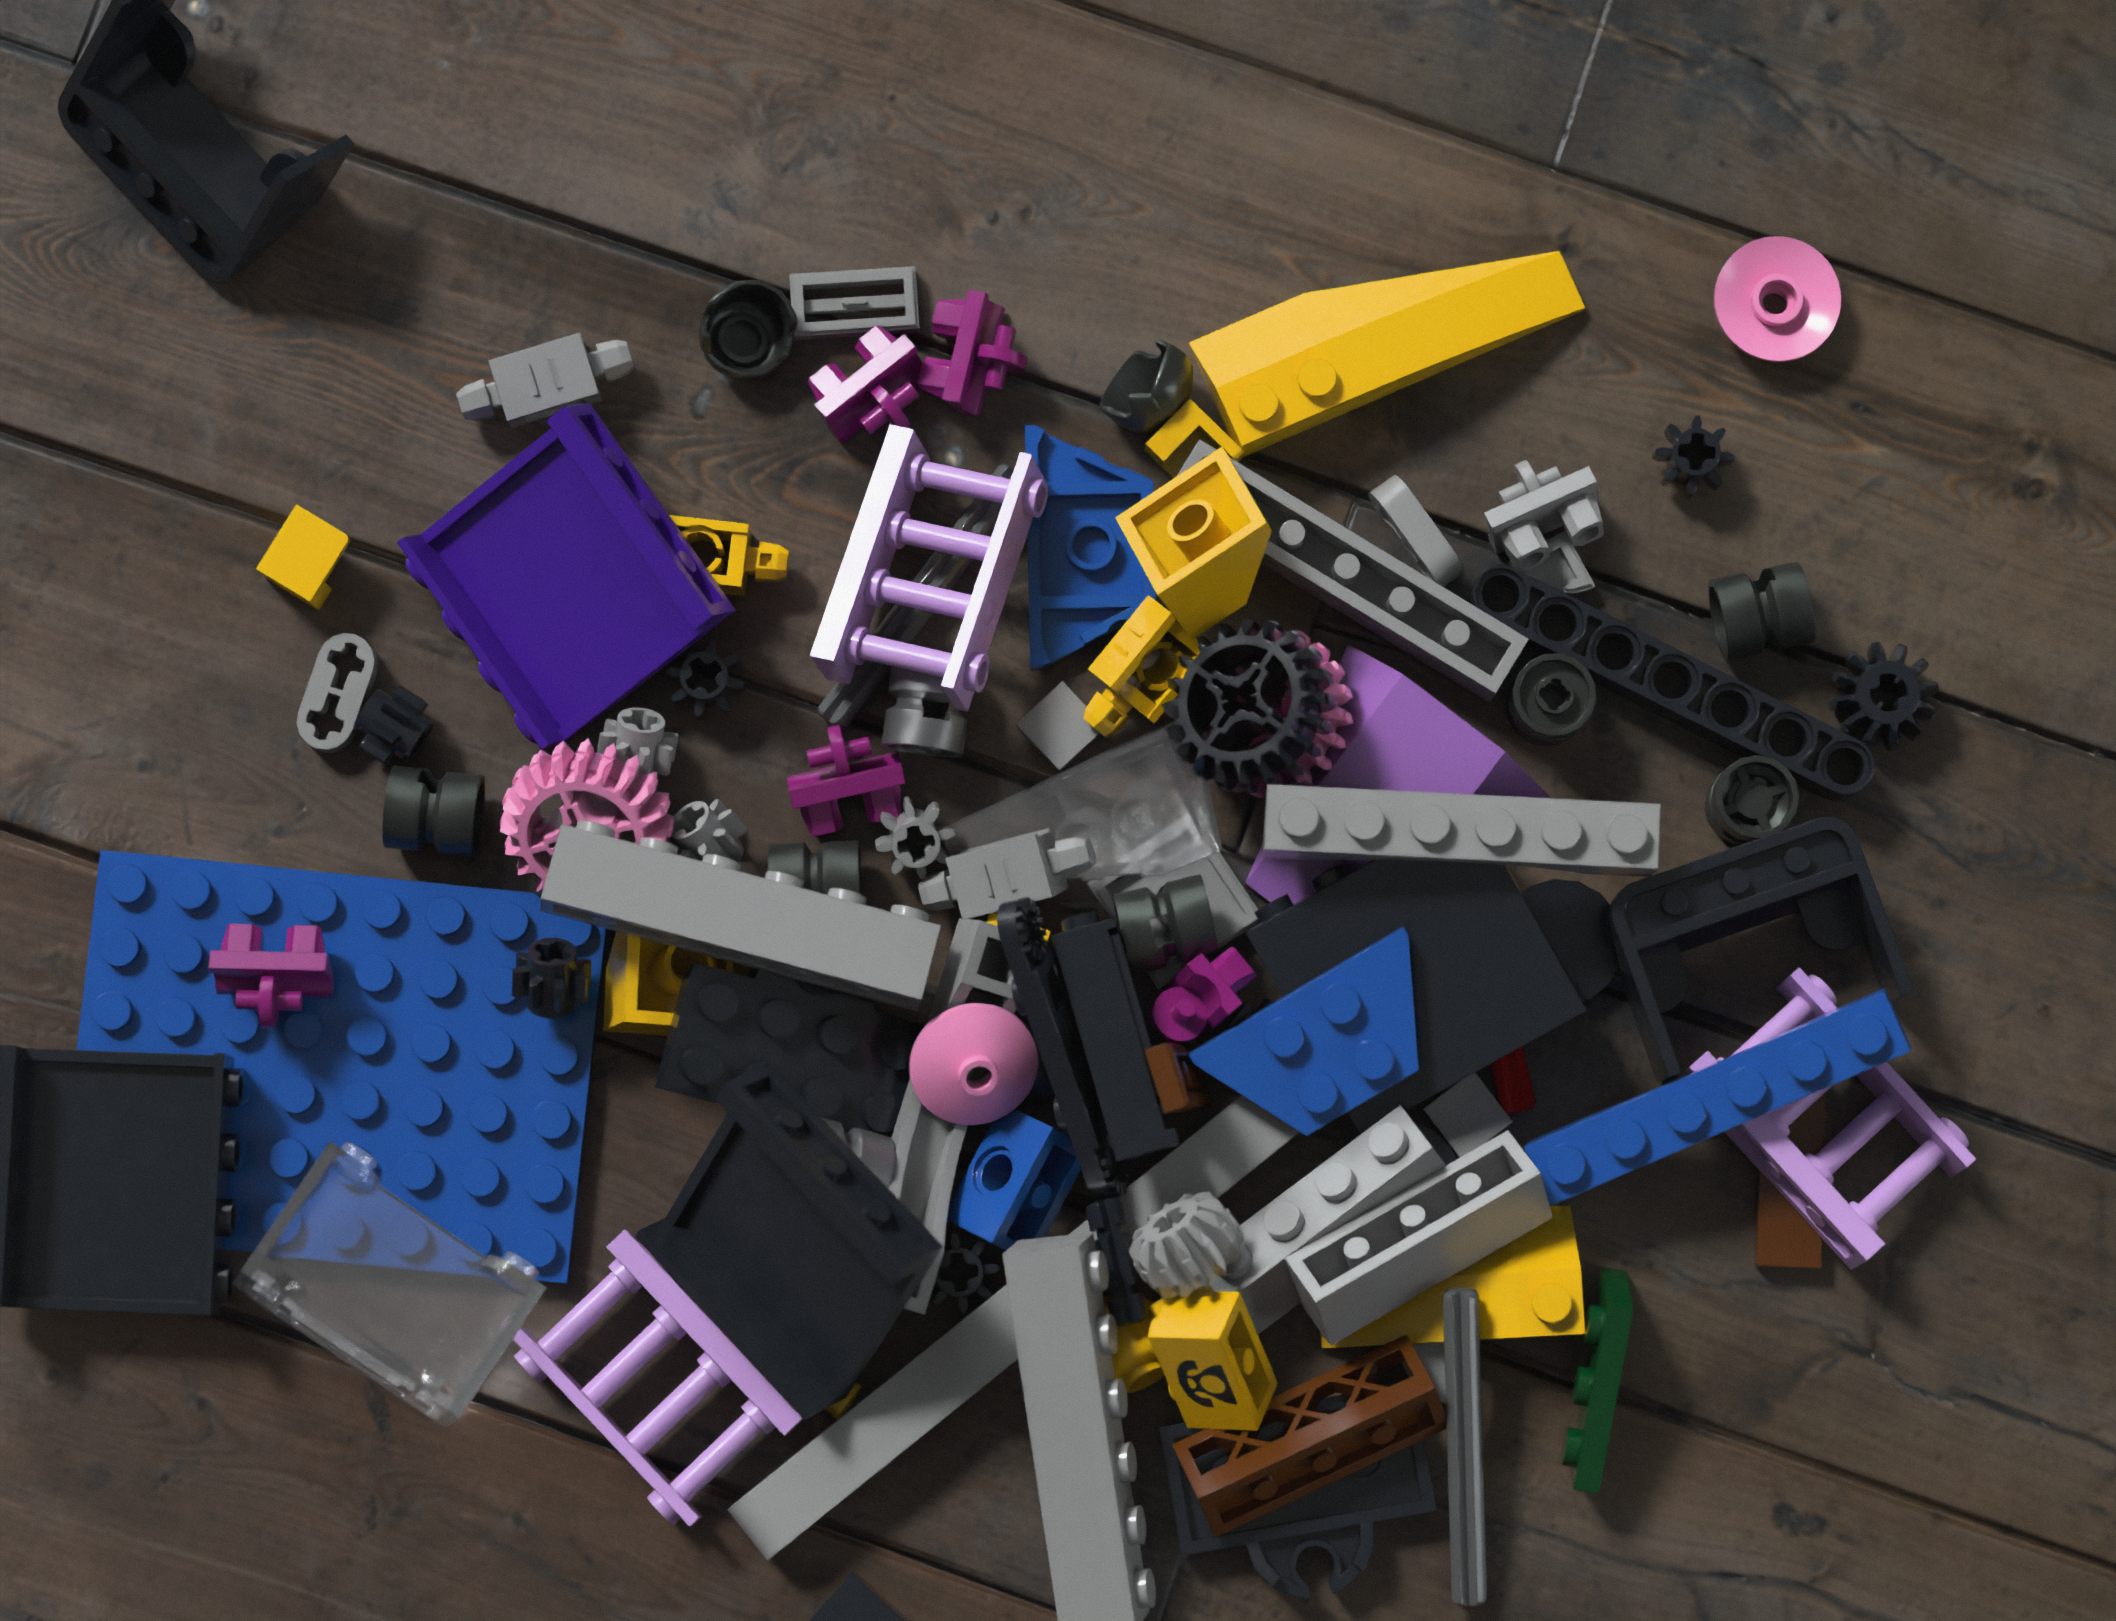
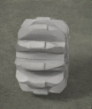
(1186, 1245)

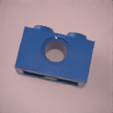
(1015, 1181)

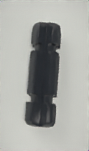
(1106, 1220)

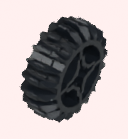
(1206, 675)

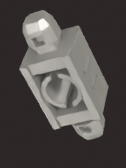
(545, 379)
(1006, 871)

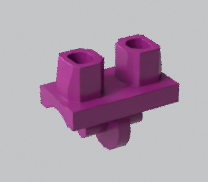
(979, 355)
(873, 392)
(873, 777)
(271, 979)
(1200, 997)

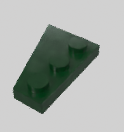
(1598, 1383)

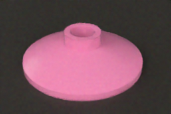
(1785, 269)
(968, 1039)

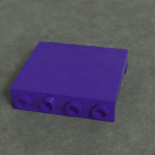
(566, 579)

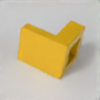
(1180, 434)
(304, 556)

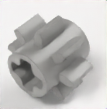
(641, 734)
(708, 830)
(898, 833)

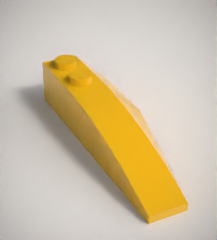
(1370, 340)

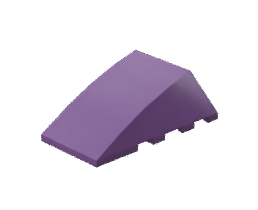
(1397, 744)

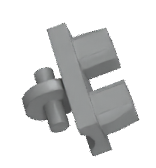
(1539, 506)

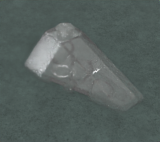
(1131, 801)

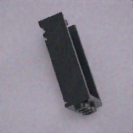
(1112, 1035)

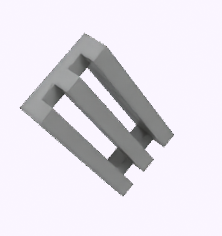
(854, 278)

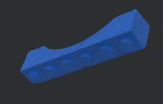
(1719, 1096)

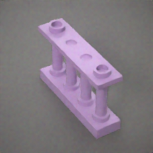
(887, 526)
(1808, 1178)
(674, 1318)

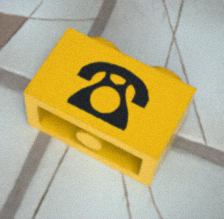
(1213, 1360)

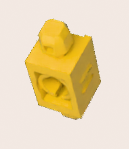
(767, 561)
(1126, 656)

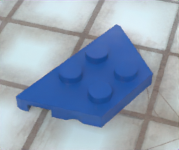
(1079, 561)
(1325, 1041)

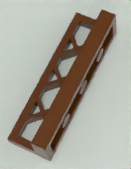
(1317, 1445)

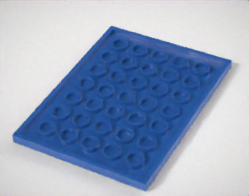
(409, 1060)

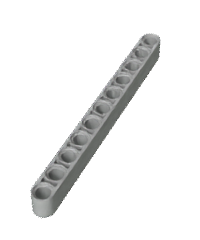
(979, 1346)

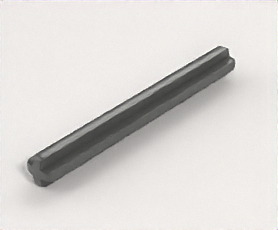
(903, 622)
(1464, 1446)

